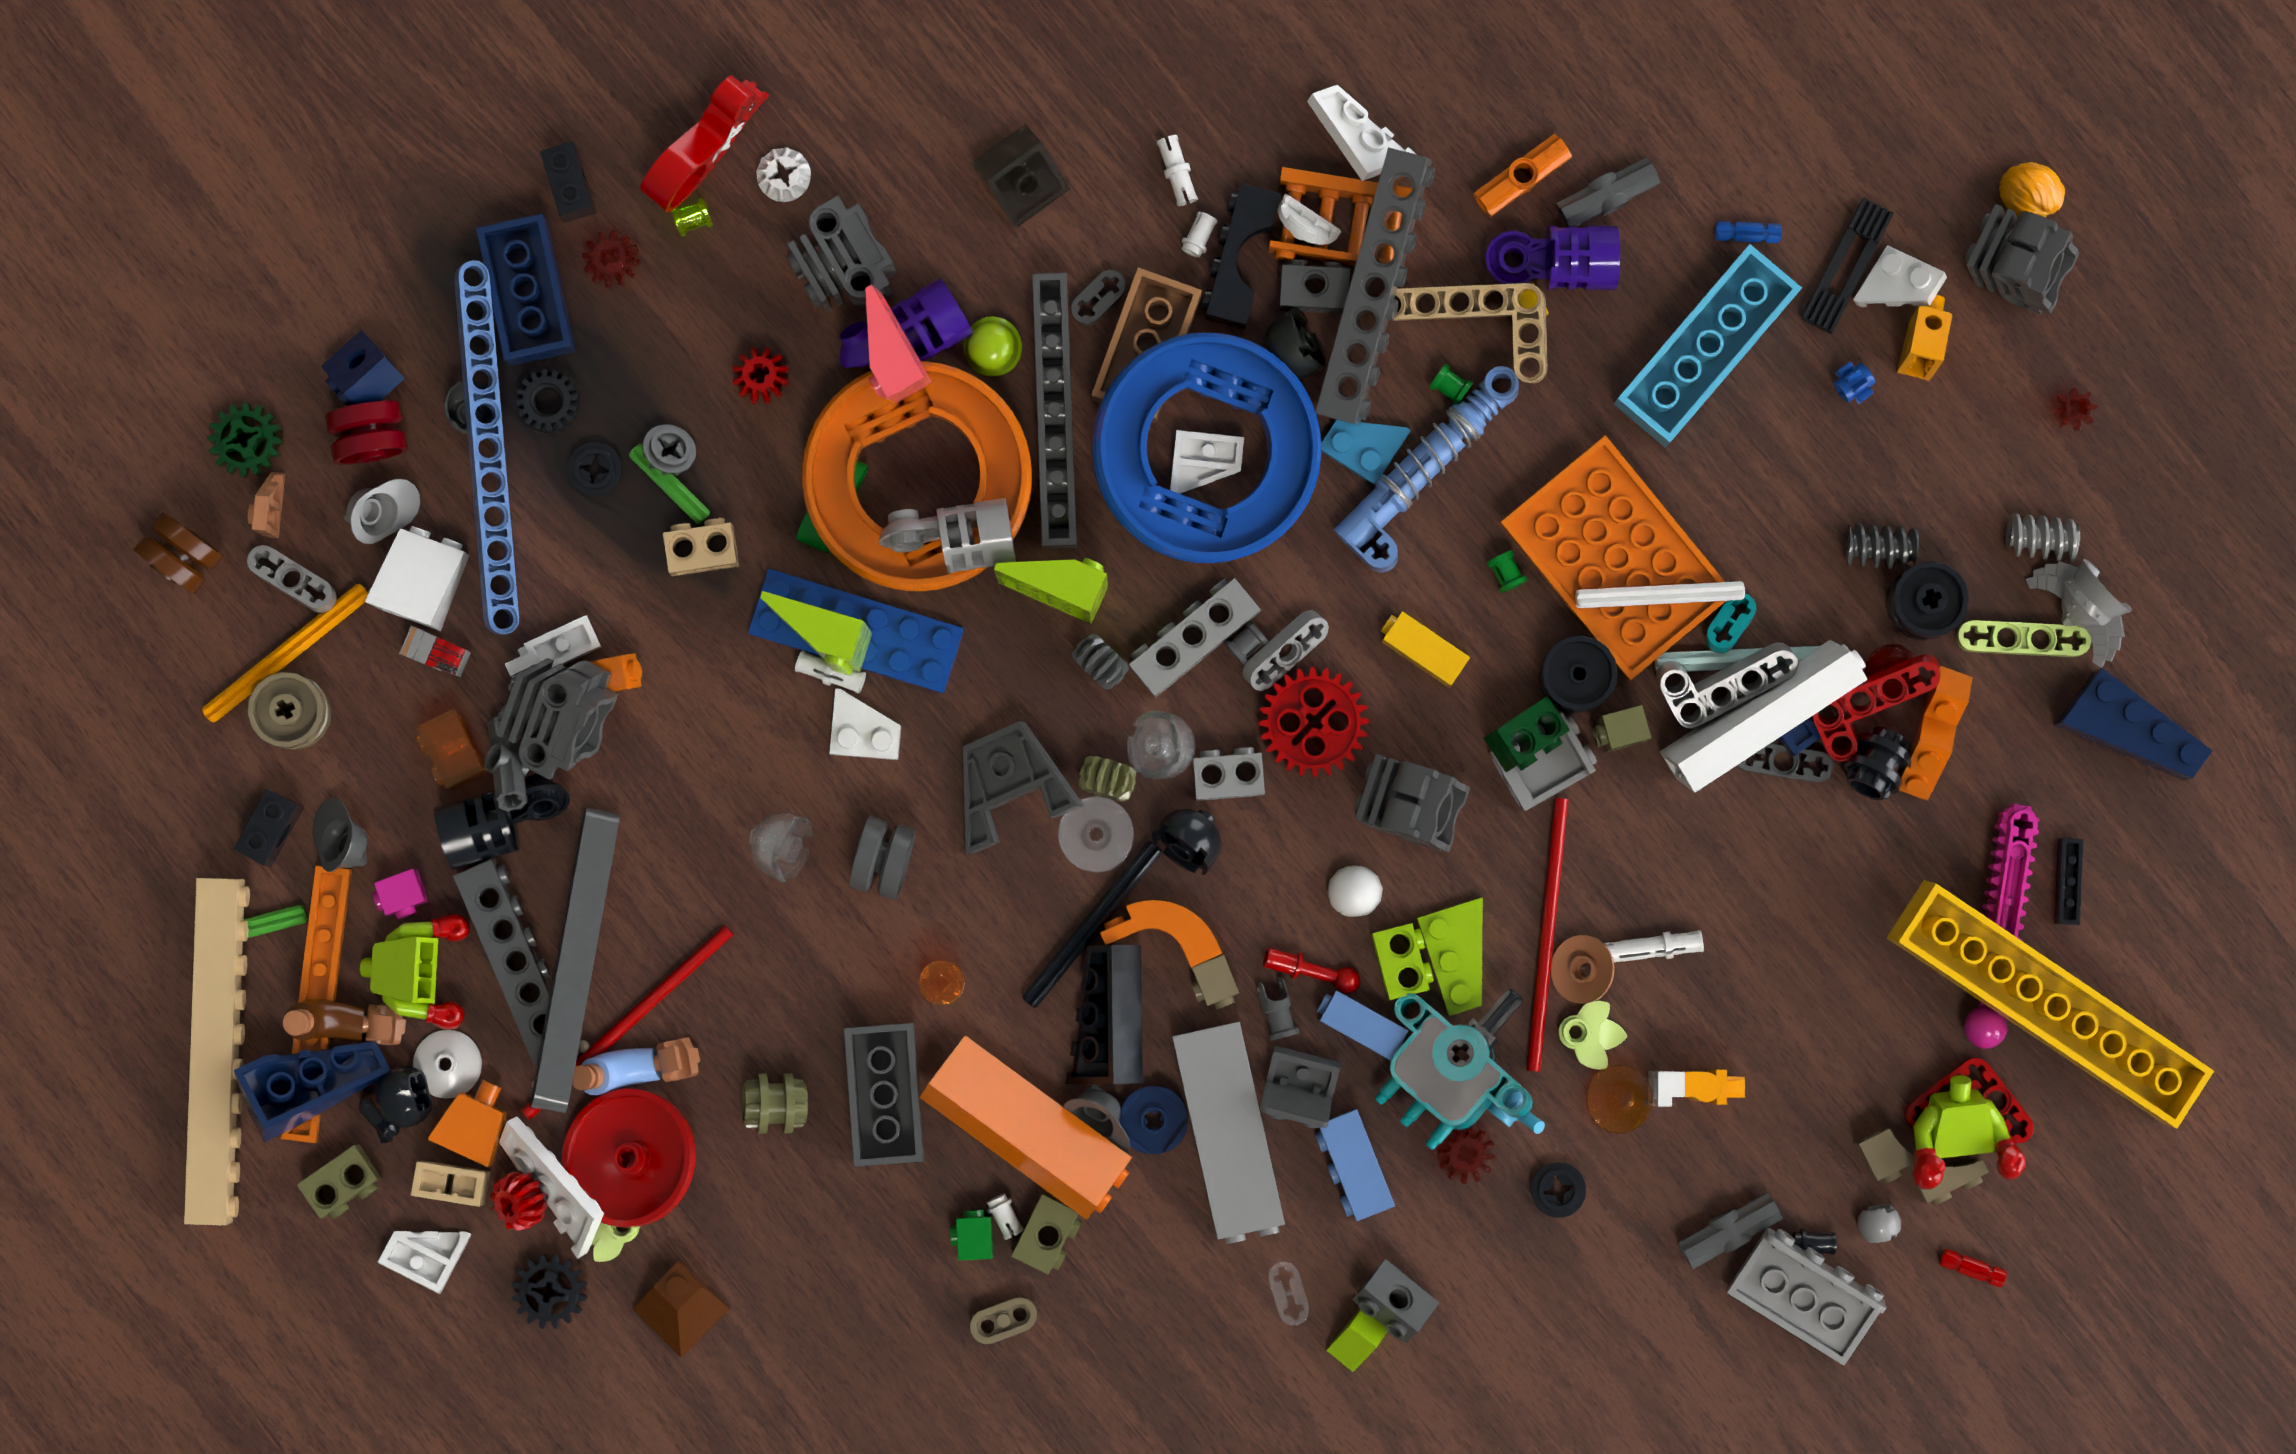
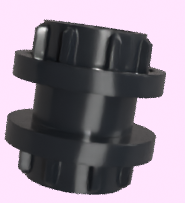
(1876, 768)

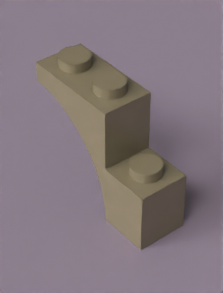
(1886, 1157)

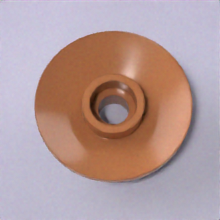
(1569, 967)

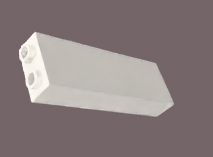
(1756, 723)

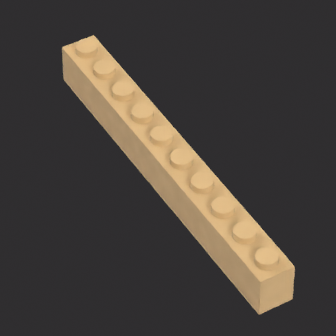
(215, 1051)

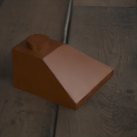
(681, 1308)

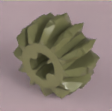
(1107, 778)

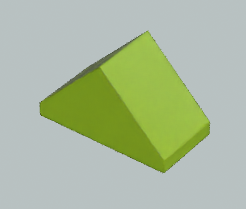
(1357, 1340)

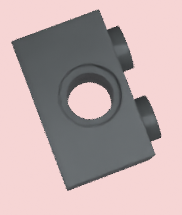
(1296, 296)
(1413, 1302)

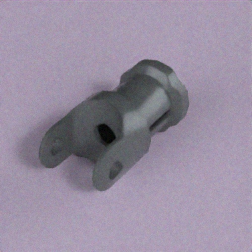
(1277, 1011)

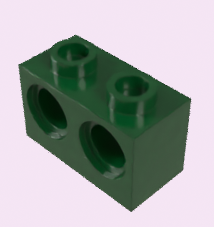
(1526, 733)

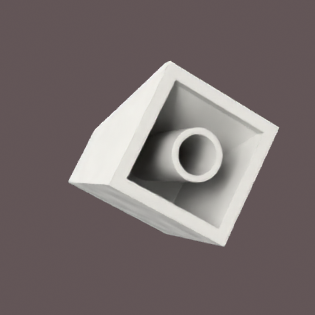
(419, 578)

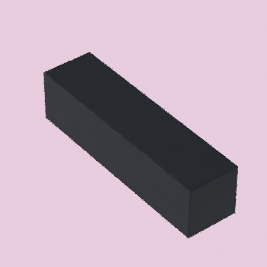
(2069, 881)

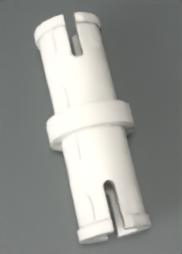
(1177, 170)
(816, 667)

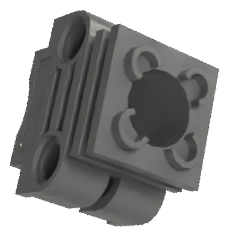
(841, 256)
(2022, 258)
(557, 714)
(1411, 802)

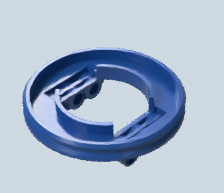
(1231, 373)

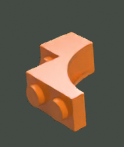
(1936, 733)

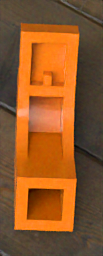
(1179, 922)

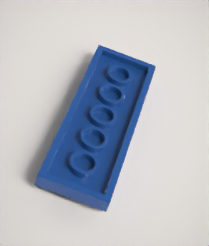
(901, 642)

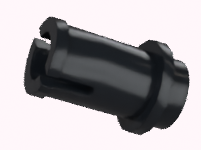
(1820, 1242)

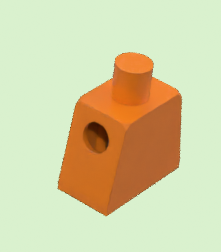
(472, 1125)

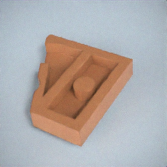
(267, 507)

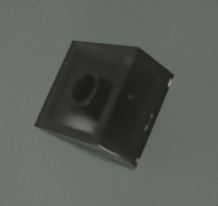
(1020, 175)

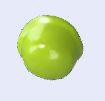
(993, 346)

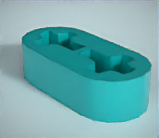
(1736, 627)

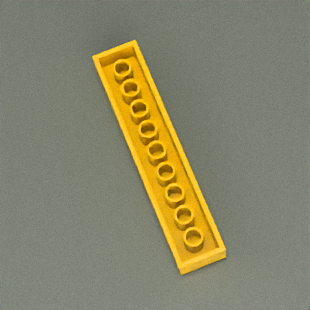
(2050, 1004)

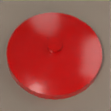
(631, 1156)

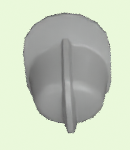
(382, 510)

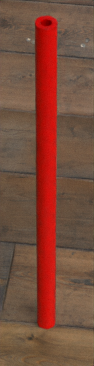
(1547, 934)
(649, 1002)

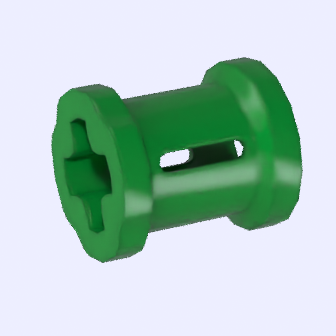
(1451, 384)
(1506, 572)

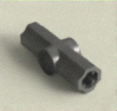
(1608, 193)
(507, 769)
(1729, 1230)

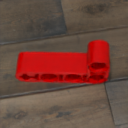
(1879, 700)

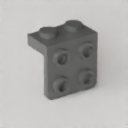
(1300, 1087)

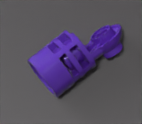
(1564, 259)
(930, 302)

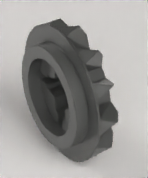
(667, 436)

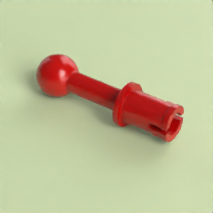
(1344, 979)

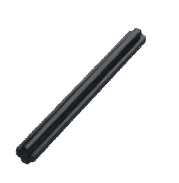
(1092, 924)

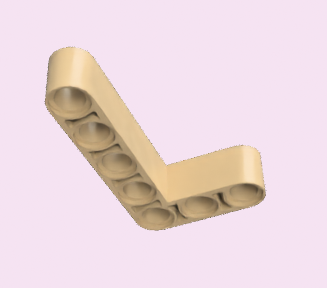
(1478, 308)

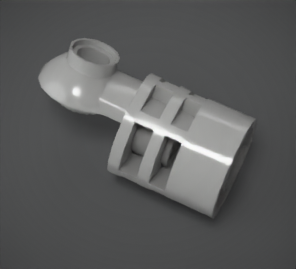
(955, 531)

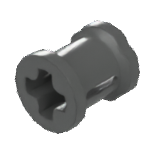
(1246, 643)

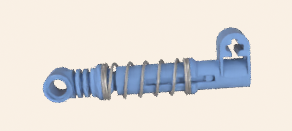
(1396, 490)

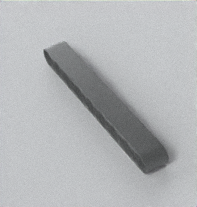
(574, 960)

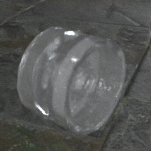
(1102, 854)

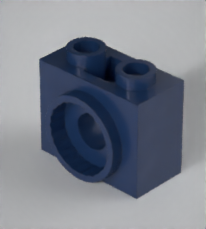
(361, 372)

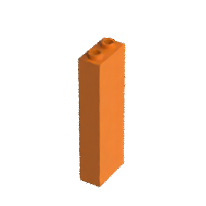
(1027, 1128)

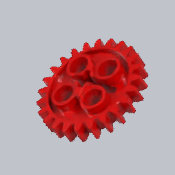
(1336, 743)

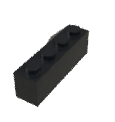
(1109, 1018)

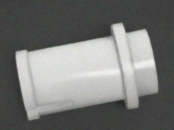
(1199, 235)
(1004, 1216)

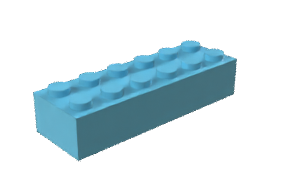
(1707, 345)

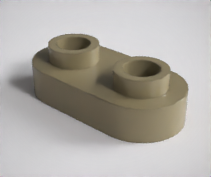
(1004, 1321)

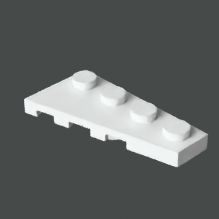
(569, 1202)

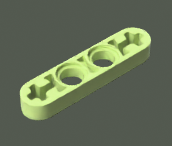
(2023, 634)

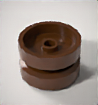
(176, 555)

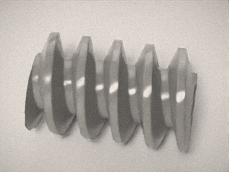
(2042, 536)

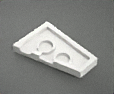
(1353, 131)

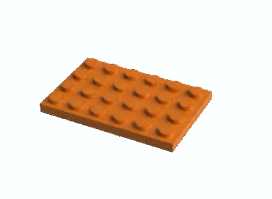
(1608, 530)

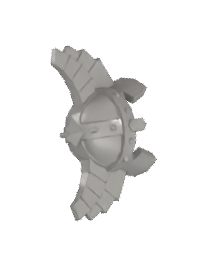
(2085, 604)

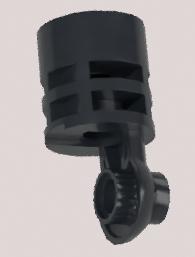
(479, 830)

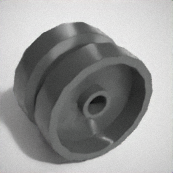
(877, 856)

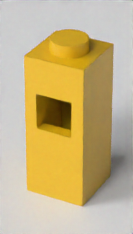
(1424, 648)

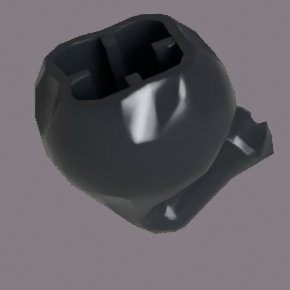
(396, 1101)

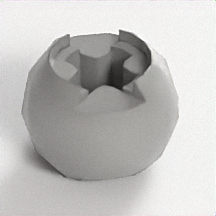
(1879, 1223)

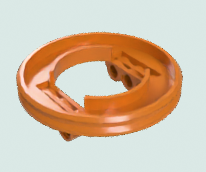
(860, 418)

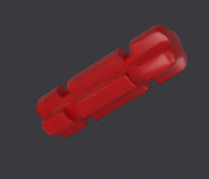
(1973, 1268)

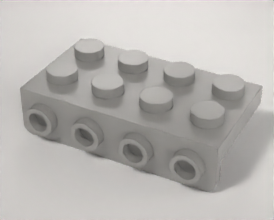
(1807, 1295)

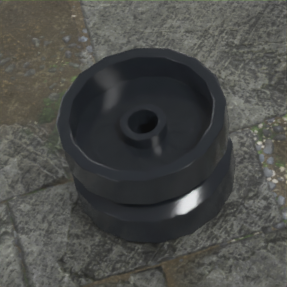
(1941, 586)
(1585, 655)

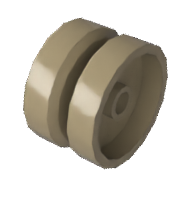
(269, 707)

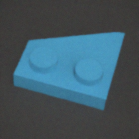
(1364, 447)

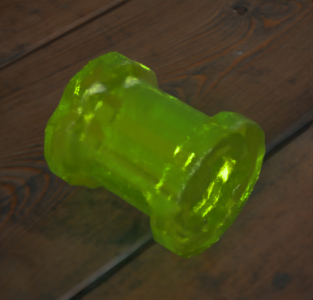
(692, 217)

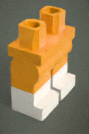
(1707, 1086)

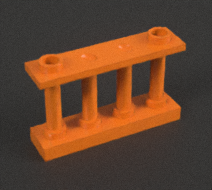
(1330, 189)

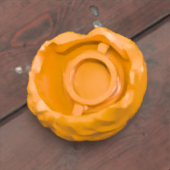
(2032, 189)

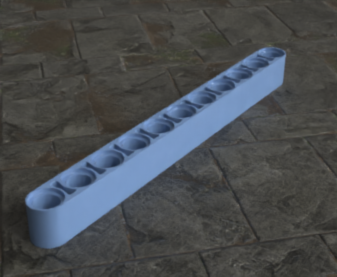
(494, 432)

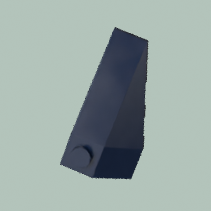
(299, 1086)

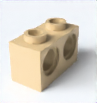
(701, 557)
(450, 1183)

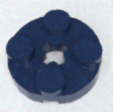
(1173, 1117)

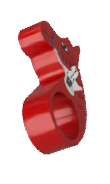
(698, 151)

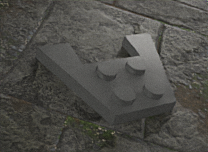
(1005, 769)

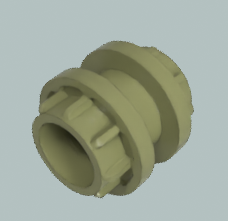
(774, 1103)

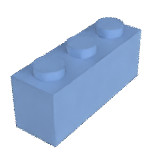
(1354, 1166)

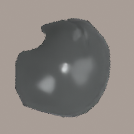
(455, 408)

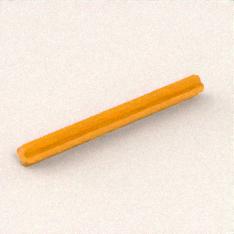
(285, 653)

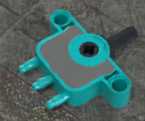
(1443, 1082)

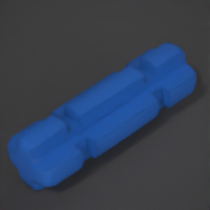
(1748, 232)

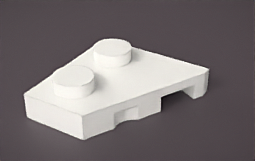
(1204, 458)
(862, 730)
(424, 1256)

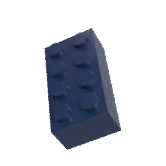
(526, 290)

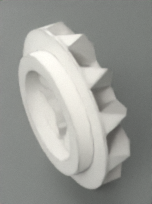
(798, 179)

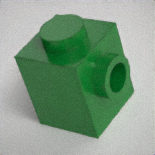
(973, 1236)

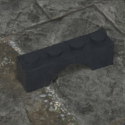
(1252, 215)

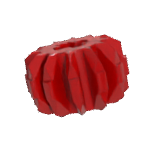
(771, 380)
(518, 1200)

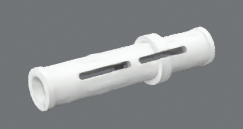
(1656, 946)

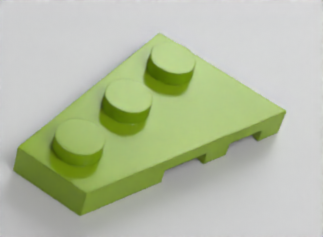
(1455, 953)

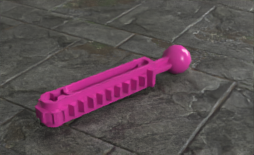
(2005, 900)

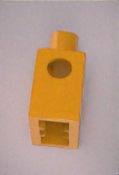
(1925, 340)

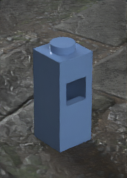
(1361, 1024)

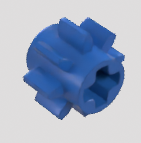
(1854, 382)

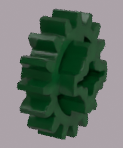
(231, 445)

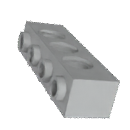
(1158, 677)

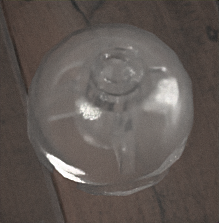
(1161, 745)
(779, 845)

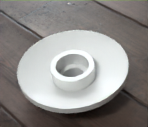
(464, 1057)

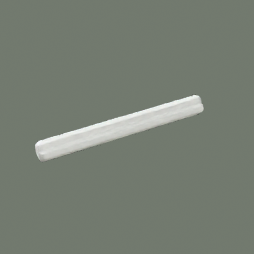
(1660, 594)

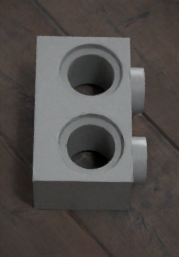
(1229, 785)

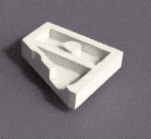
(1900, 281)

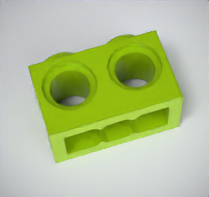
(1392, 963)

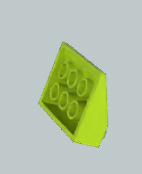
(1062, 584)
(834, 636)

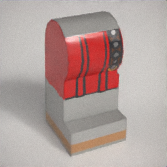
(434, 652)

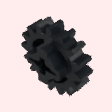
(553, 1275)

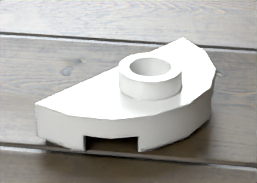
(1305, 223)

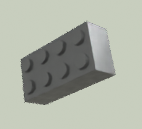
(884, 1094)

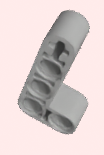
(1728, 677)

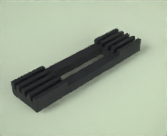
(1869, 223)

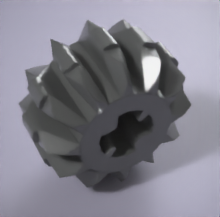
(1100, 661)

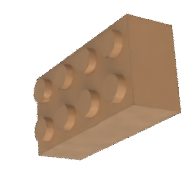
(1151, 314)

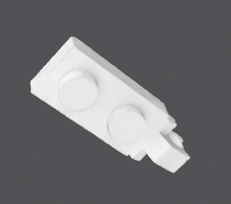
(559, 645)

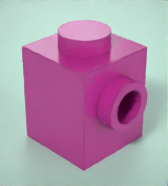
(400, 894)

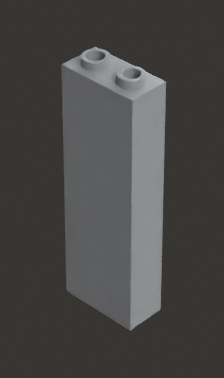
(1229, 1132)

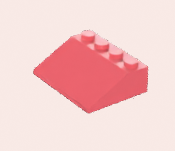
(891, 356)

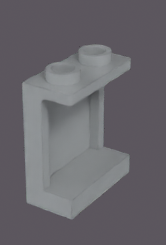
(1551, 771)

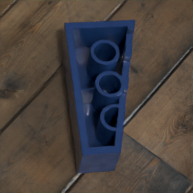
(2126, 723)

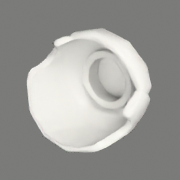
(1354, 891)

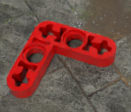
(1986, 1075)

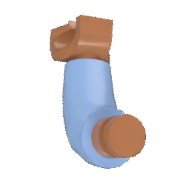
(639, 1065)

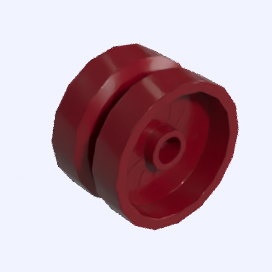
(366, 432)

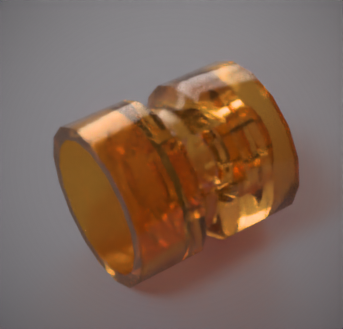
(942, 982)

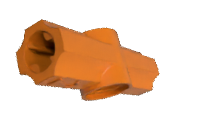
(1539, 163)

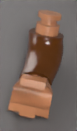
(344, 1021)

